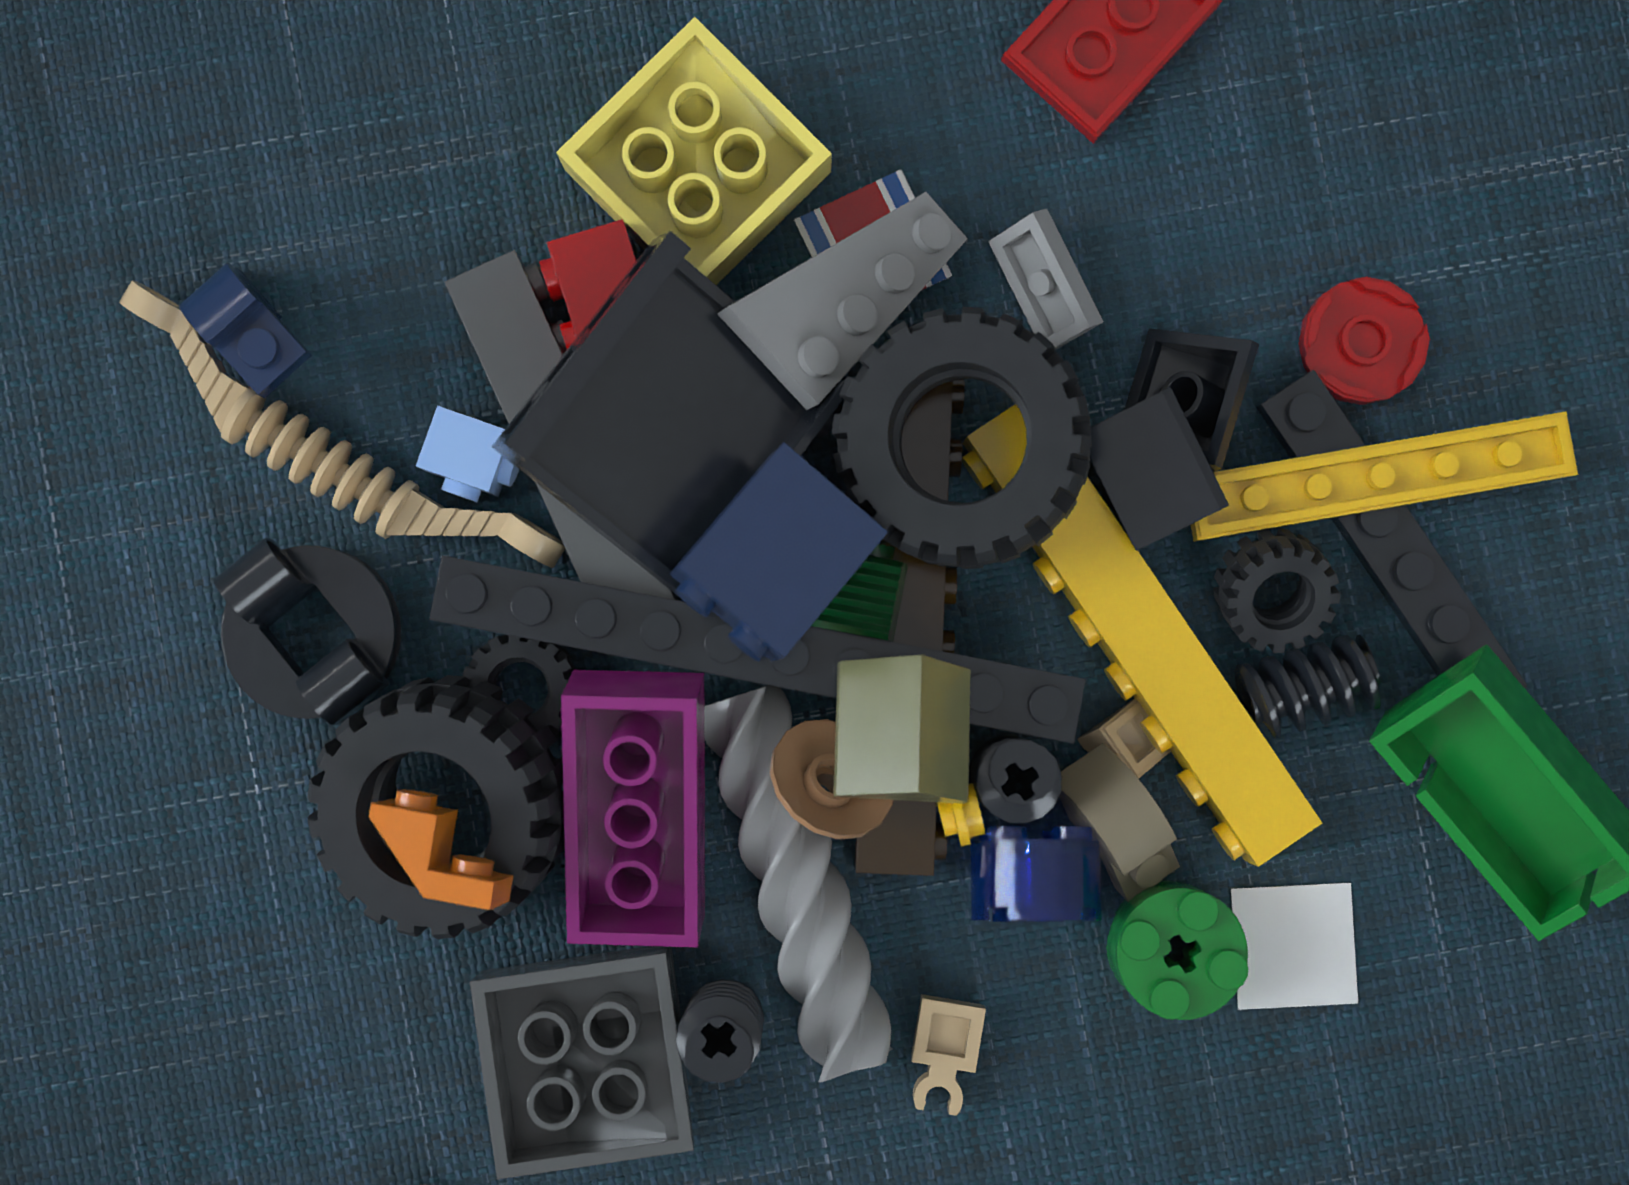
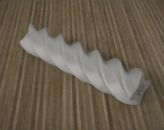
(801, 892)

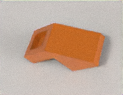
(422, 843)

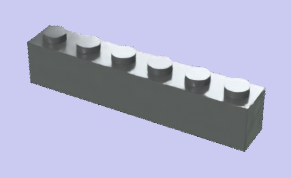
(518, 350)

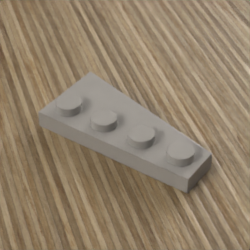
(838, 303)

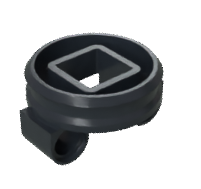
(268, 585)

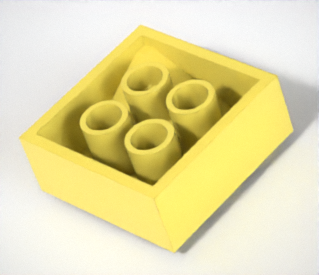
(697, 154)

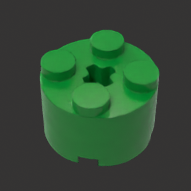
(1212, 960)

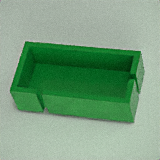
(1510, 792)

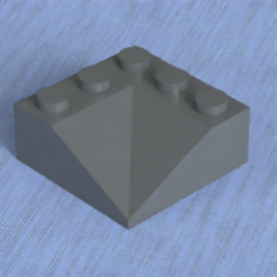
(582, 1061)

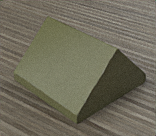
(902, 729)

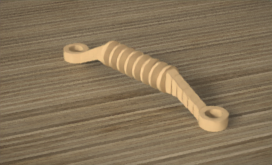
(239, 412)

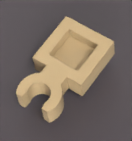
(946, 1041)

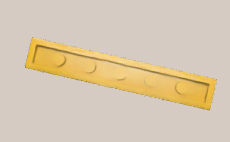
(1391, 475)

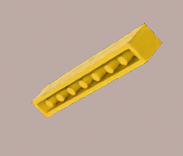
(1156, 661)

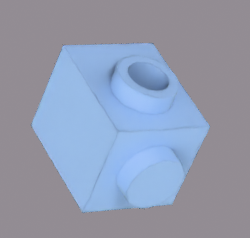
(463, 455)

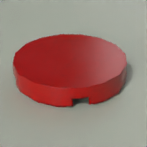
(1364, 340)

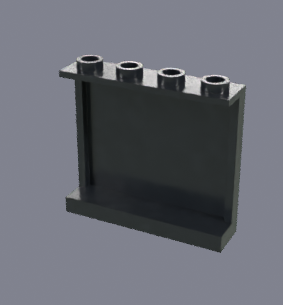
(657, 414)

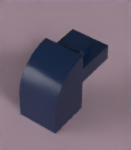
(244, 329)

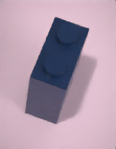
(777, 555)

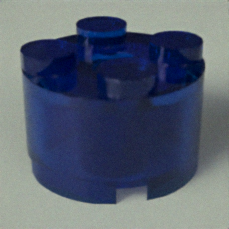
(1035, 877)

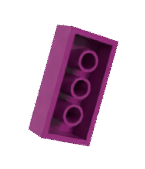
(634, 807)

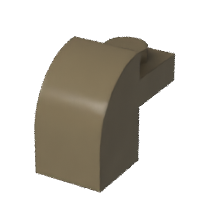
(1123, 818)

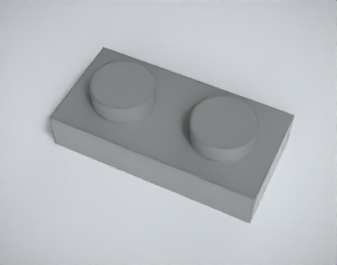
(1045, 279)

